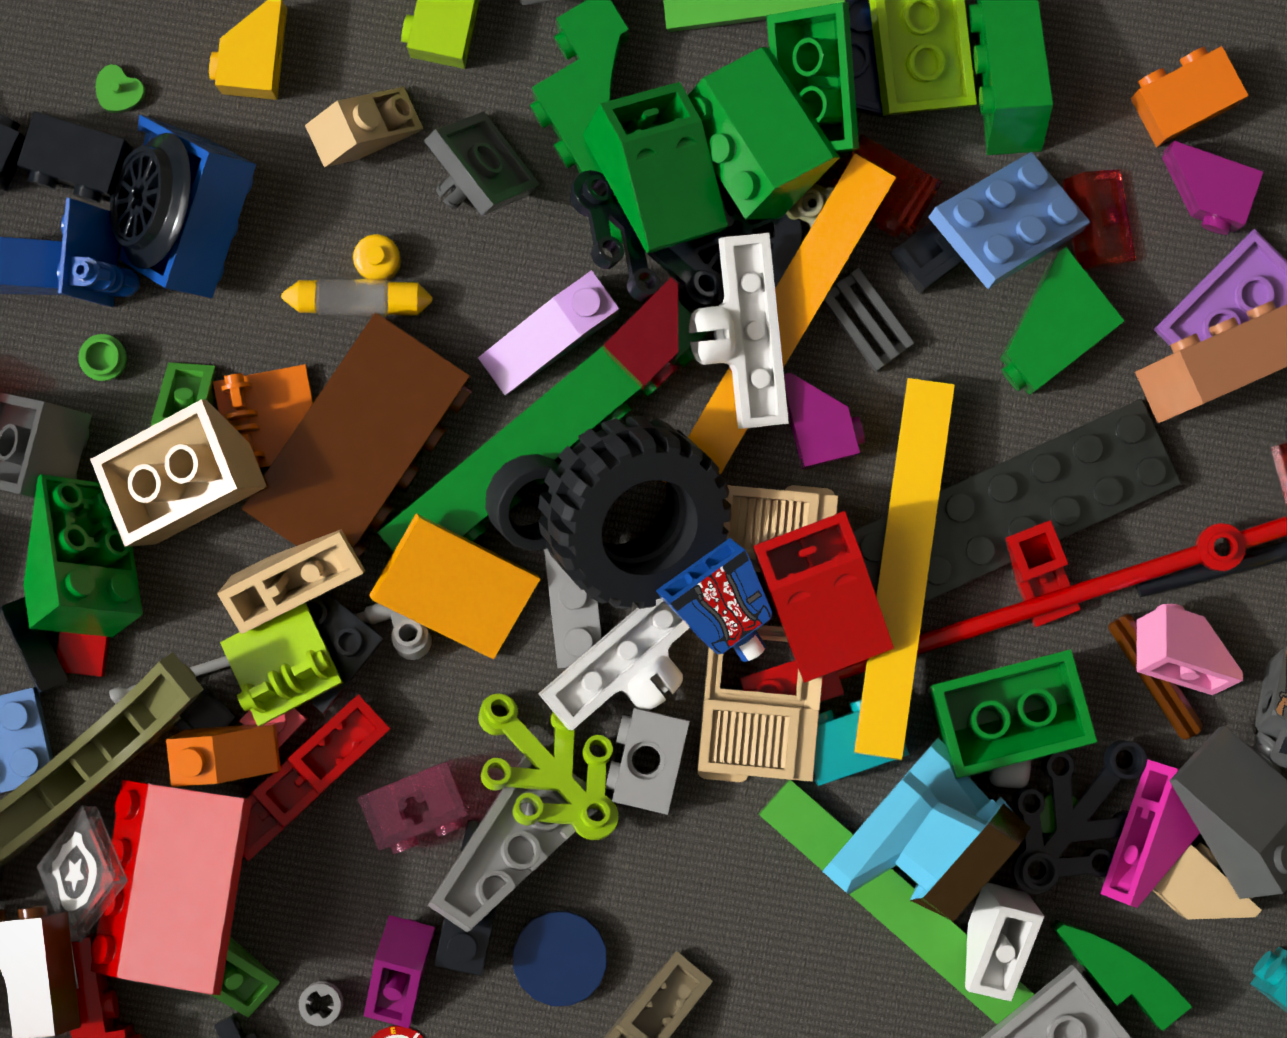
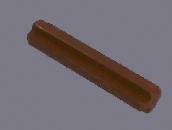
(1166, 694)

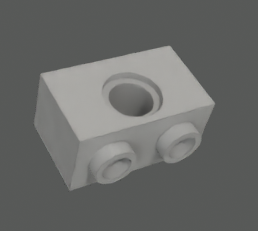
(651, 789)

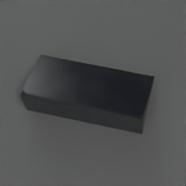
(33, 648)

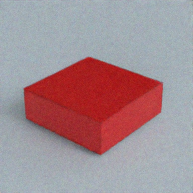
(83, 653)

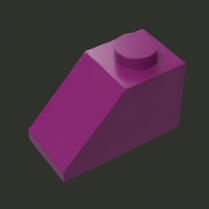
(1212, 186)
(820, 424)
(398, 971)

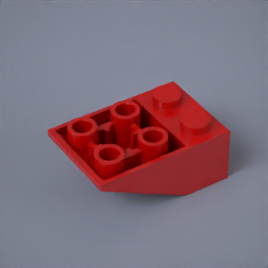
(823, 596)

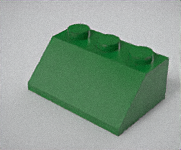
(817, 59)
(760, 135)
(1012, 714)

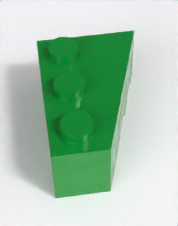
(1013, 74)

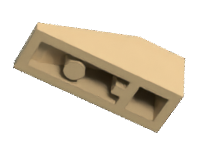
(289, 579)

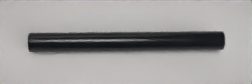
(1199, 573)

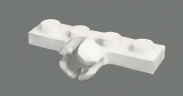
(746, 331)
(623, 663)

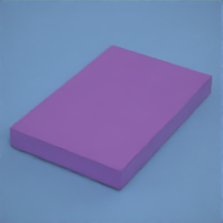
(1240, 282)

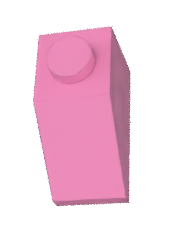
(1184, 651)

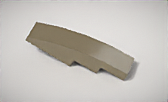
(663, 1001)

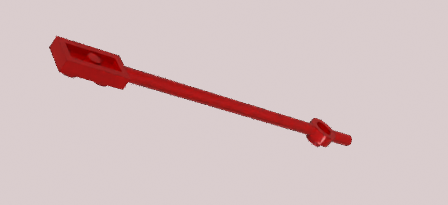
(783, 678)

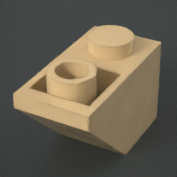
(363, 125)
(1200, 890)

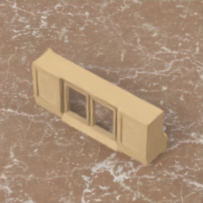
(760, 730)

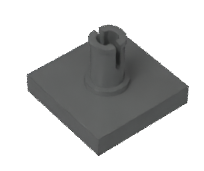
(479, 165)

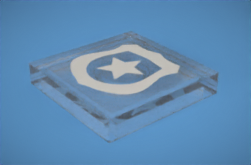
(82, 871)

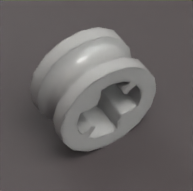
(318, 1018)

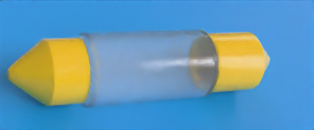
(357, 297)

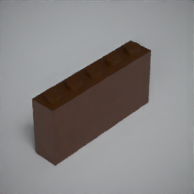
(360, 439)

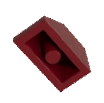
(649, 339)

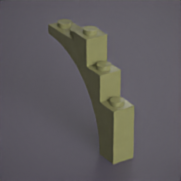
(96, 755)

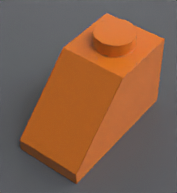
(222, 754)

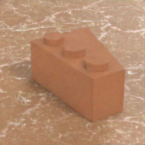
(1217, 364)

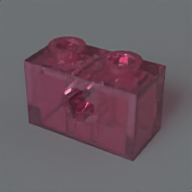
(386, 807)

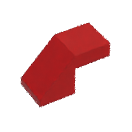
(1039, 566)

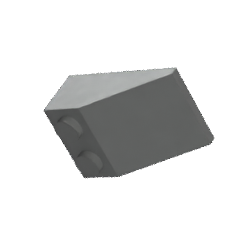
(1239, 812)

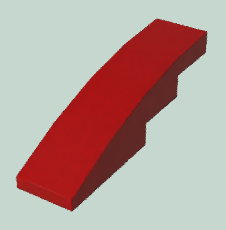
(311, 772)

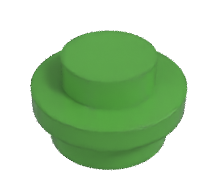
(102, 357)

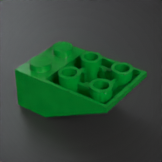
(658, 165)
(76, 562)

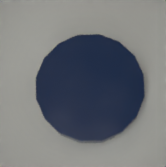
(559, 958)

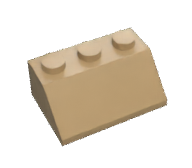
(176, 474)

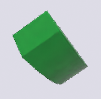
(1123, 975)

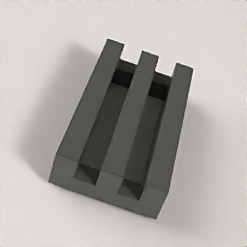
(880, 307)

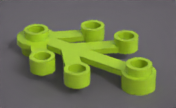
(550, 773)

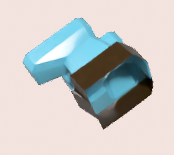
(936, 833)

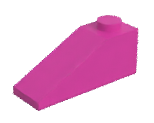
(1151, 839)

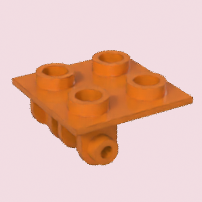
(265, 407)

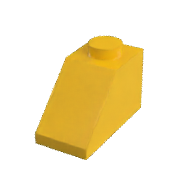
(252, 54)

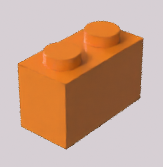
(1188, 95)

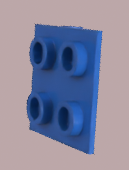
(91, 257)

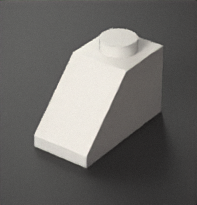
(1000, 940)

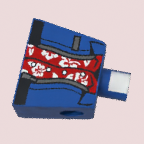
(721, 601)

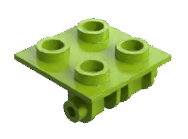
(280, 664)

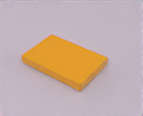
(454, 586)

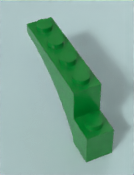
(572, 95)

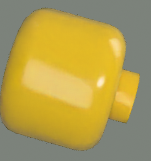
(377, 257)

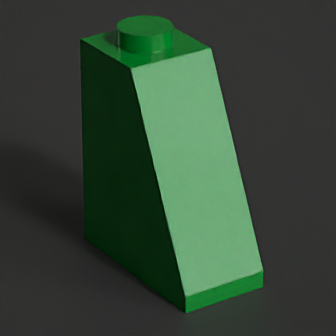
(1058, 324)

